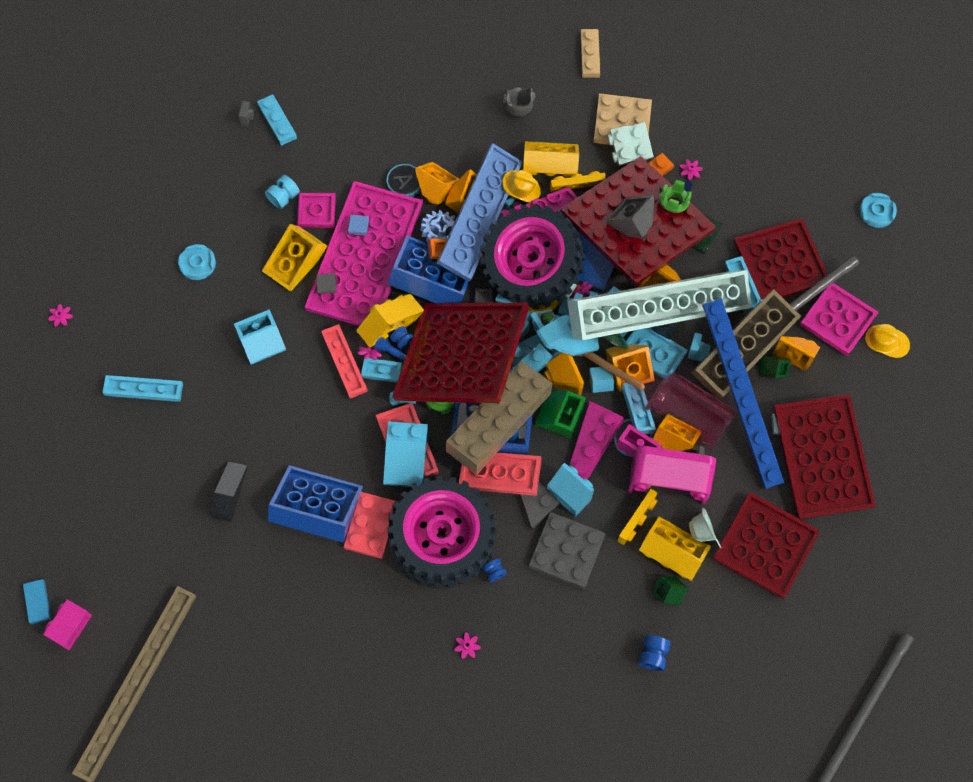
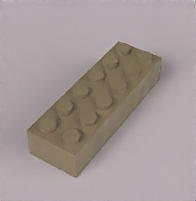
(754, 337)
(496, 423)

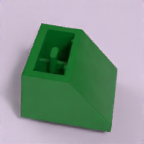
(561, 412)

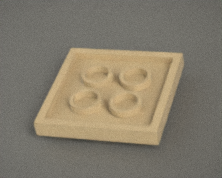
(617, 112)

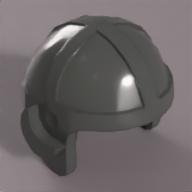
(519, 101)

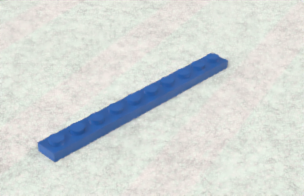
(743, 393)

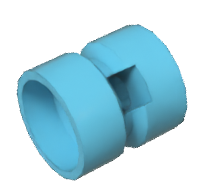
(282, 191)

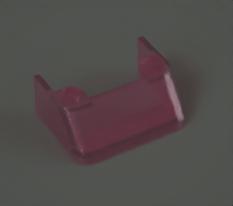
(694, 407)

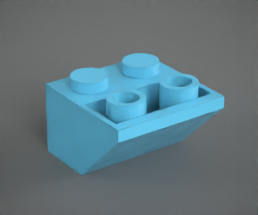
(260, 337)
(571, 489)

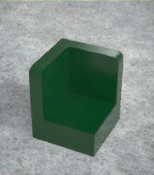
(774, 366)
(670, 590)

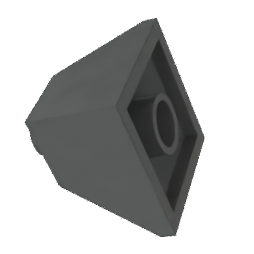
(633, 216)

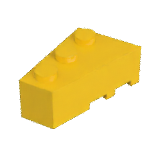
(389, 317)

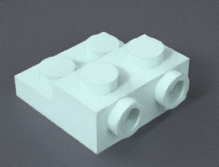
(630, 143)

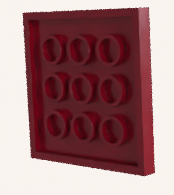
(781, 259)
(766, 545)

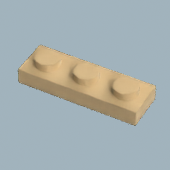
(590, 53)

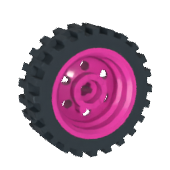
(512, 235)
(421, 506)

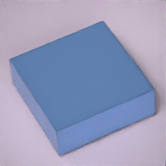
(358, 225)

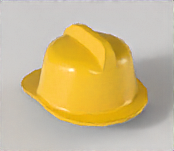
(521, 185)
(887, 340)

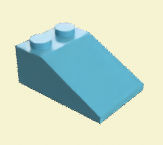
(405, 454)

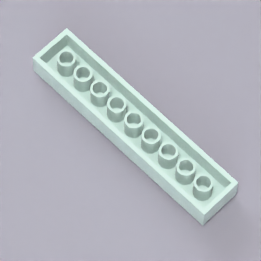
(656, 304)

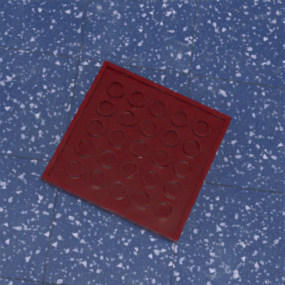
(665, 239)
(461, 352)

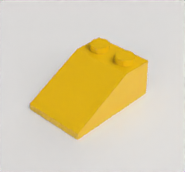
(294, 257)

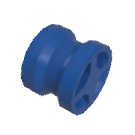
(401, 337)
(494, 570)

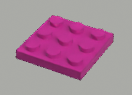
(839, 318)

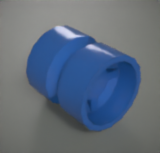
(653, 656)

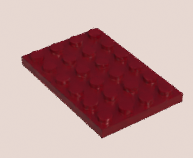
(824, 457)

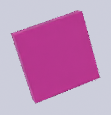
(316, 210)

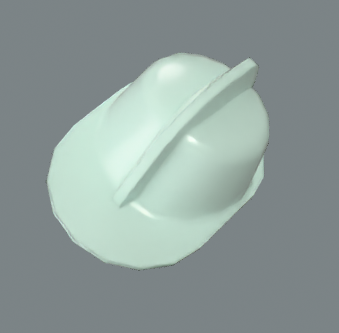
(702, 528)

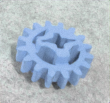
(437, 225)

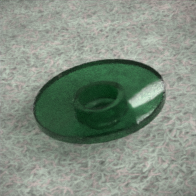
(617, 340)

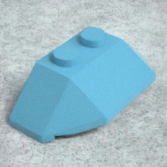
(559, 336)

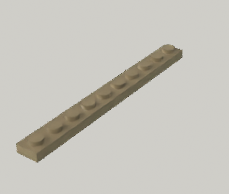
(134, 685)

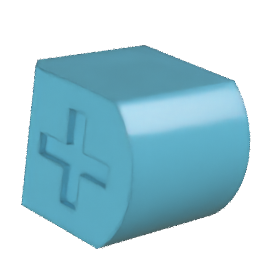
(601, 380)

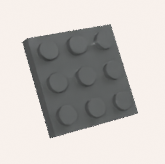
(567, 550)

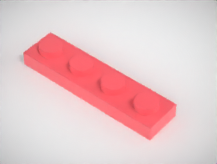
(344, 361)

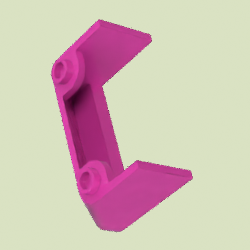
(672, 470)

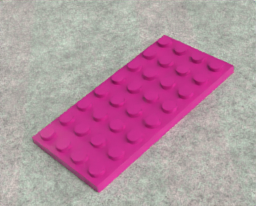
(360, 261)

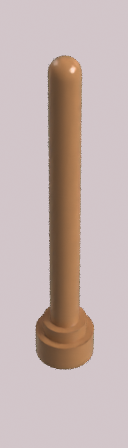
(614, 370)

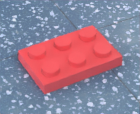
(369, 526)

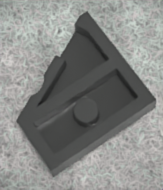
(539, 506)

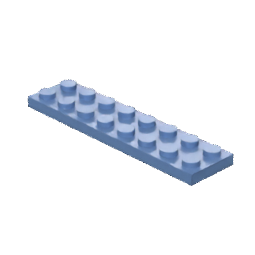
(477, 213)

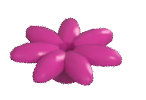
(691, 169)
(583, 289)
(60, 315)
(373, 354)
(467, 650)

